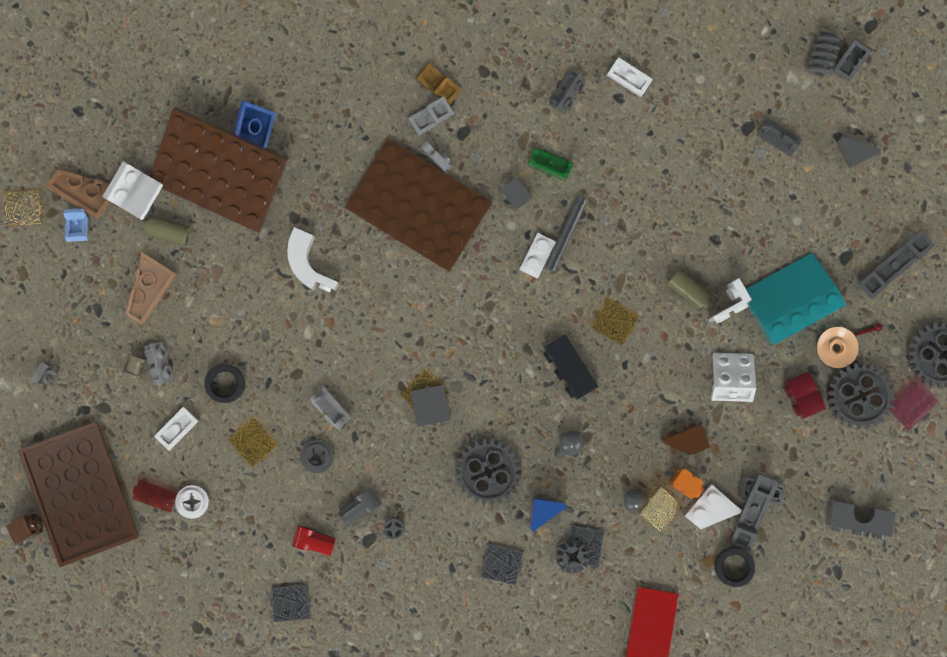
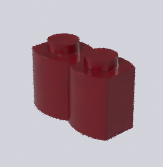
(804, 395)

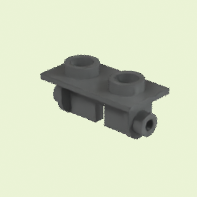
(573, 85)
(779, 137)

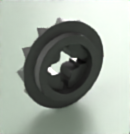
(307, 454)
(562, 557)

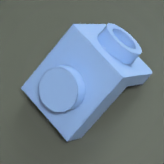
(76, 225)

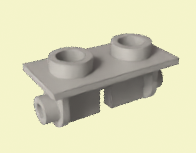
(162, 372)
(336, 414)

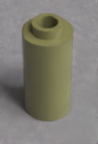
(167, 230)
(690, 290)

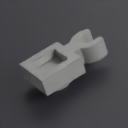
(441, 161)

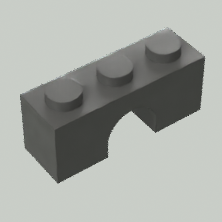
(878, 523)

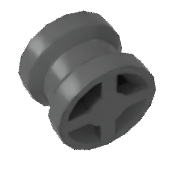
(391, 530)

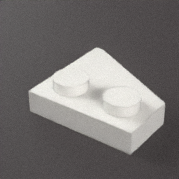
(711, 508)

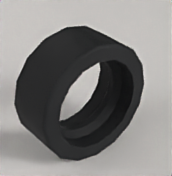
(224, 368)
(718, 567)

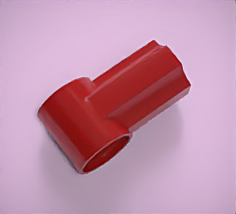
(309, 540)

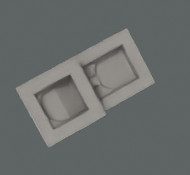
(431, 116)

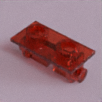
(154, 495)

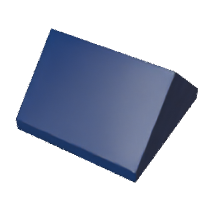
(254, 123)
(543, 511)

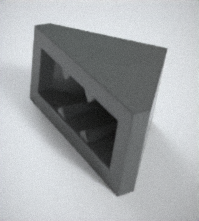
(852, 59)
(855, 151)

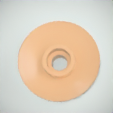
(847, 347)

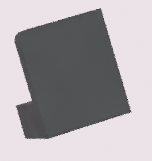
(516, 193)

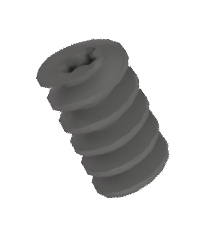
(824, 53)

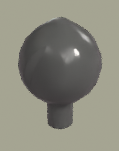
(570, 444)
(634, 500)

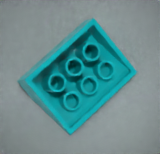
(793, 299)

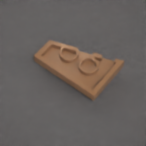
(80, 192)
(149, 287)

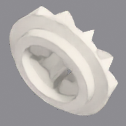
(185, 494)

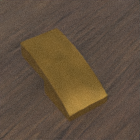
(438, 83)

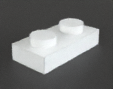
(629, 77)
(537, 255)
(176, 428)

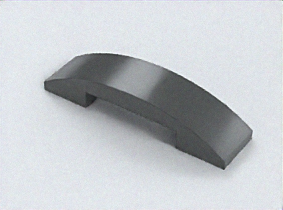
(896, 264)
(753, 511)

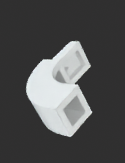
(298, 252)

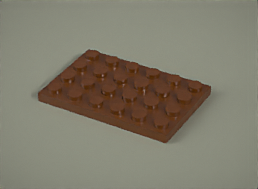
(217, 169)
(418, 205)
(78, 494)

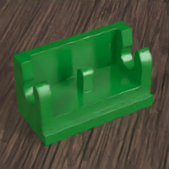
(550, 164)

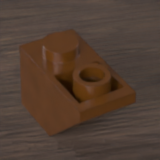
(689, 440)
(24, 528)

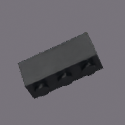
(569, 367)

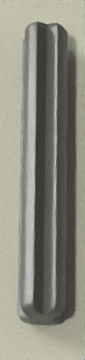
(566, 233)

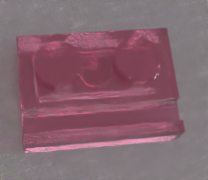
(912, 405)

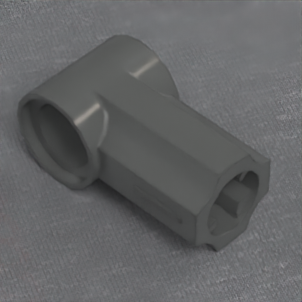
(362, 505)

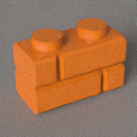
(686, 483)

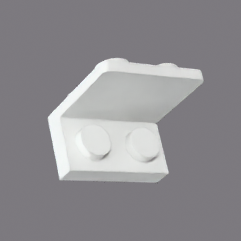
(132, 190)
(737, 292)
(733, 377)

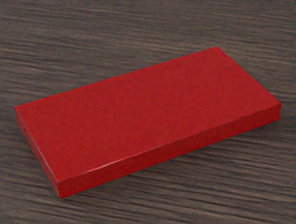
(652, 623)

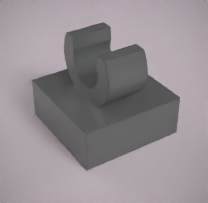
(41, 373)

